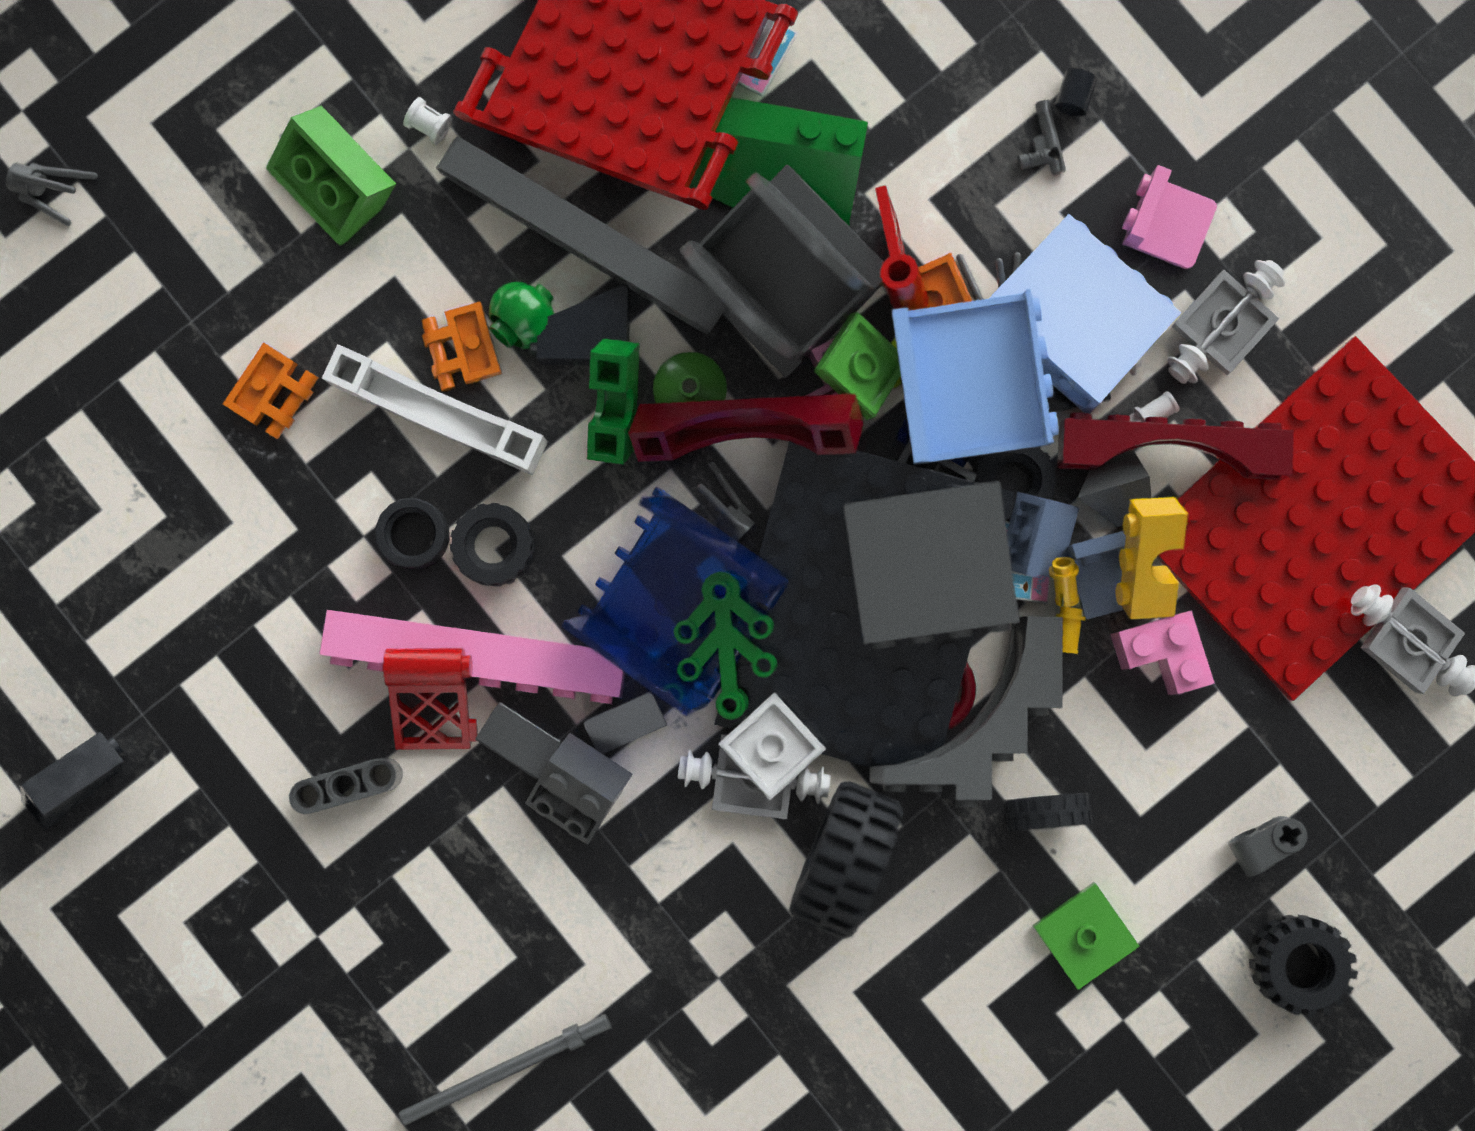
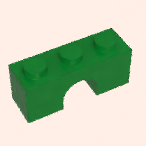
(615, 376)

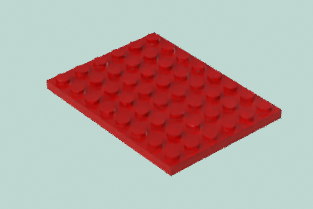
(1368, 503)

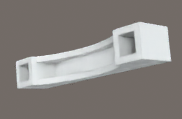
(434, 410)

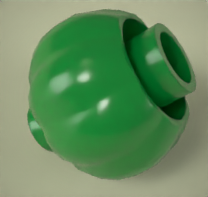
(519, 313)

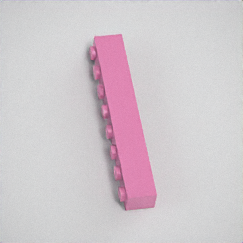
(494, 656)

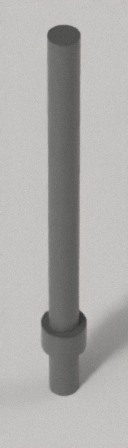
(572, 1038)

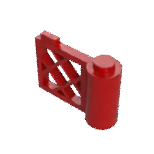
(899, 271)
(426, 675)

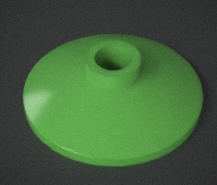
(689, 366)

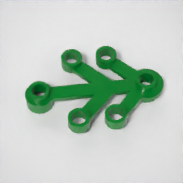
(725, 639)

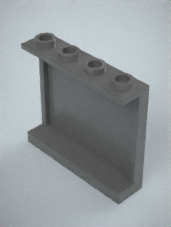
(931, 564)

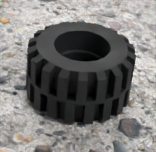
(1330, 979)

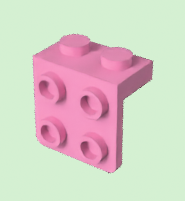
(1168, 220)

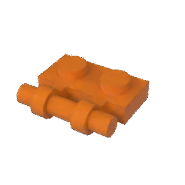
(472, 344)
(261, 385)

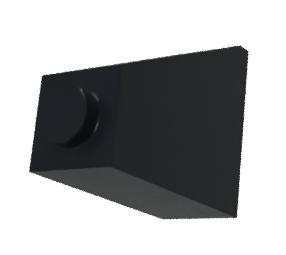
(578, 329)
(71, 779)

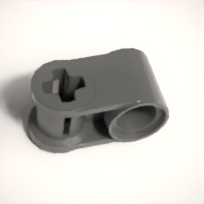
(1261, 847)

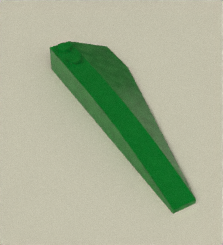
(815, 145)

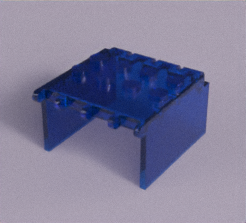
(663, 587)

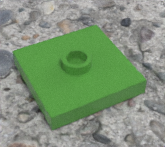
(861, 363)
(1086, 935)

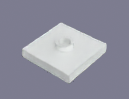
(772, 746)

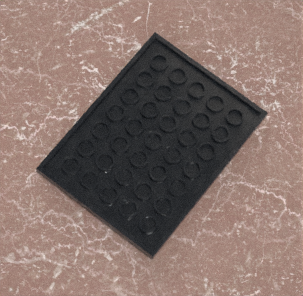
(851, 697)

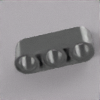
(328, 788)

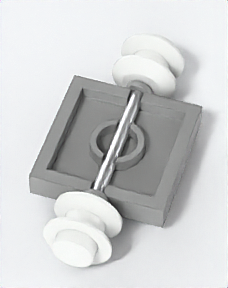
(1225, 321)
(1413, 640)
(738, 794)

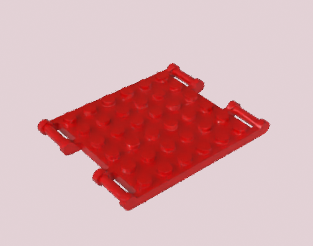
(629, 85)

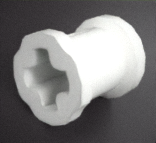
(427, 121)

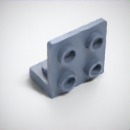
(1039, 533)
(1098, 573)

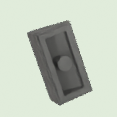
(625, 723)
(518, 740)

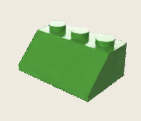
(329, 174)

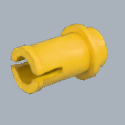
(1064, 575)
(1071, 628)

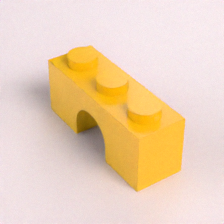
(1149, 530)

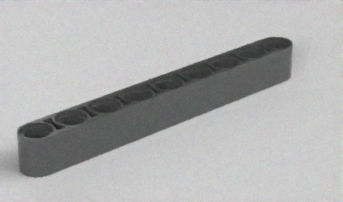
(582, 235)

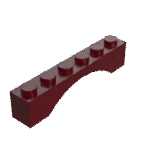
(816, 422)
(1251, 452)

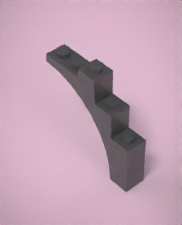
(1026, 687)

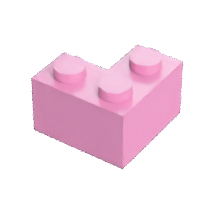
(1173, 644)

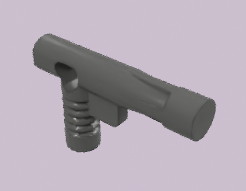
(1045, 143)

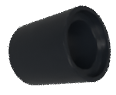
(1076, 92)

